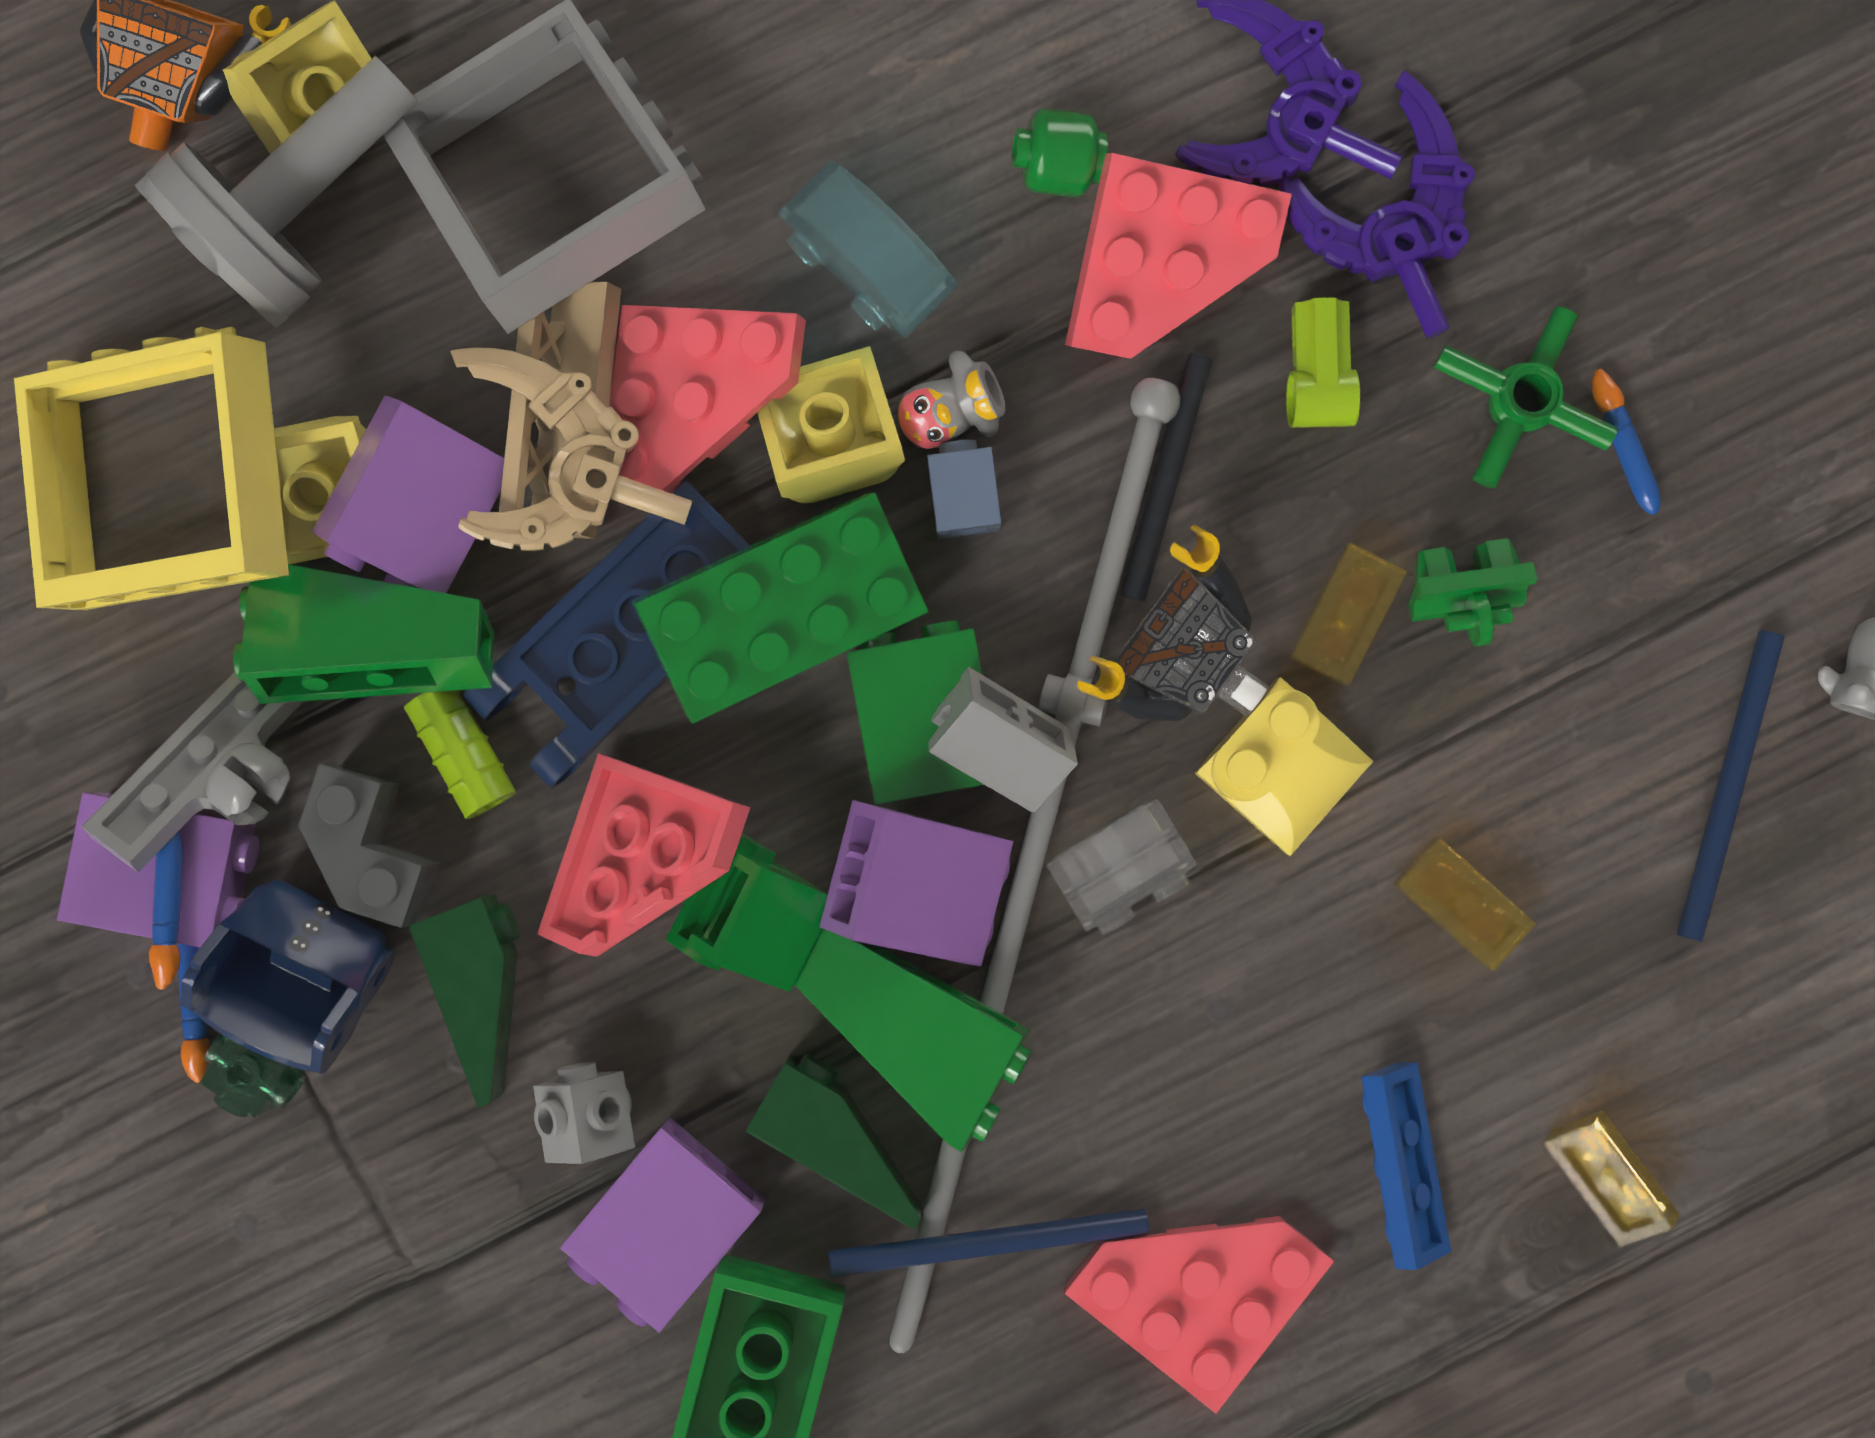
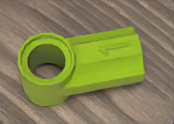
(1322, 385)

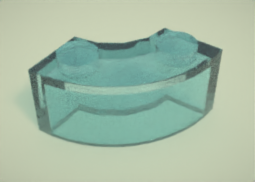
(867, 249)

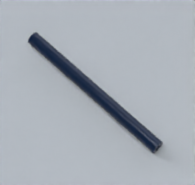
(1730, 785)
(987, 1242)

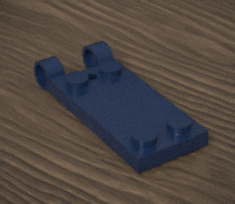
(600, 637)

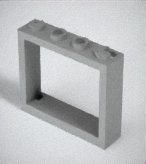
(491, 85)

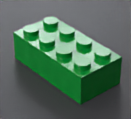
(780, 606)
(759, 1353)

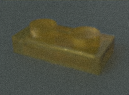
(1347, 614)
(1464, 903)
(1611, 1179)

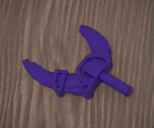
(1303, 114)
(1405, 232)

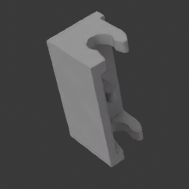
(1002, 741)

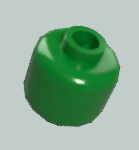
(1059, 152)

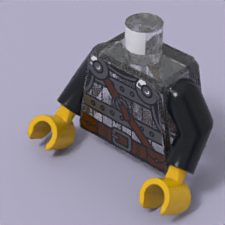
(1185, 645)

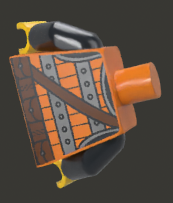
(166, 60)

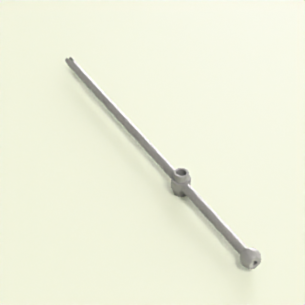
(1153, 404)

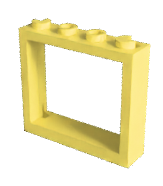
(58, 482)

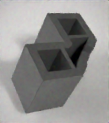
(345, 833)

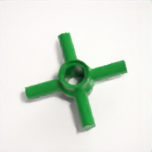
(1545, 384)

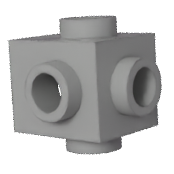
(583, 1114)

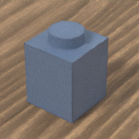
(963, 490)

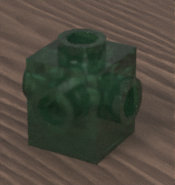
(246, 1092)

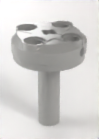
(240, 226)

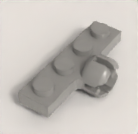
(206, 764)

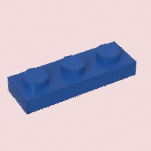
(1405, 1165)

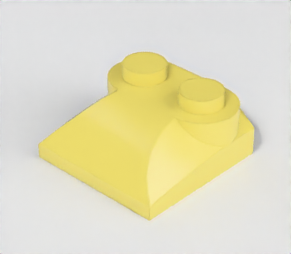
(295, 73)
(832, 430)
(309, 467)
(1284, 766)

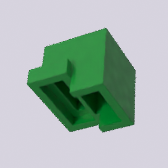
(752, 919)

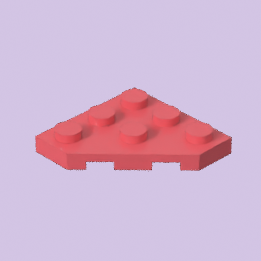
(1165, 250)
(696, 381)
(636, 854)
(1201, 1296)

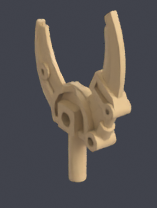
(583, 470)

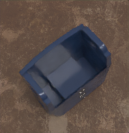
(287, 976)

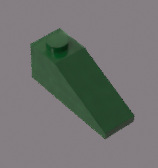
(473, 975)
(825, 1131)

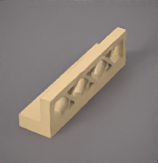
(575, 341)

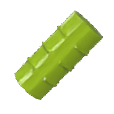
(460, 751)

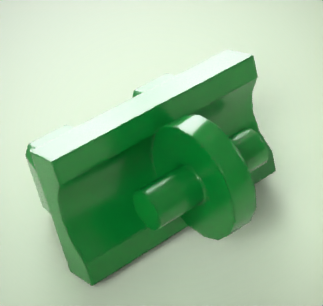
(1471, 598)

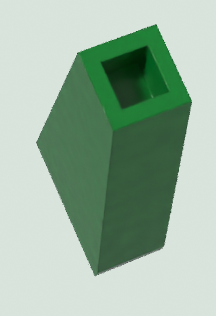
(358, 638)
(918, 1033)

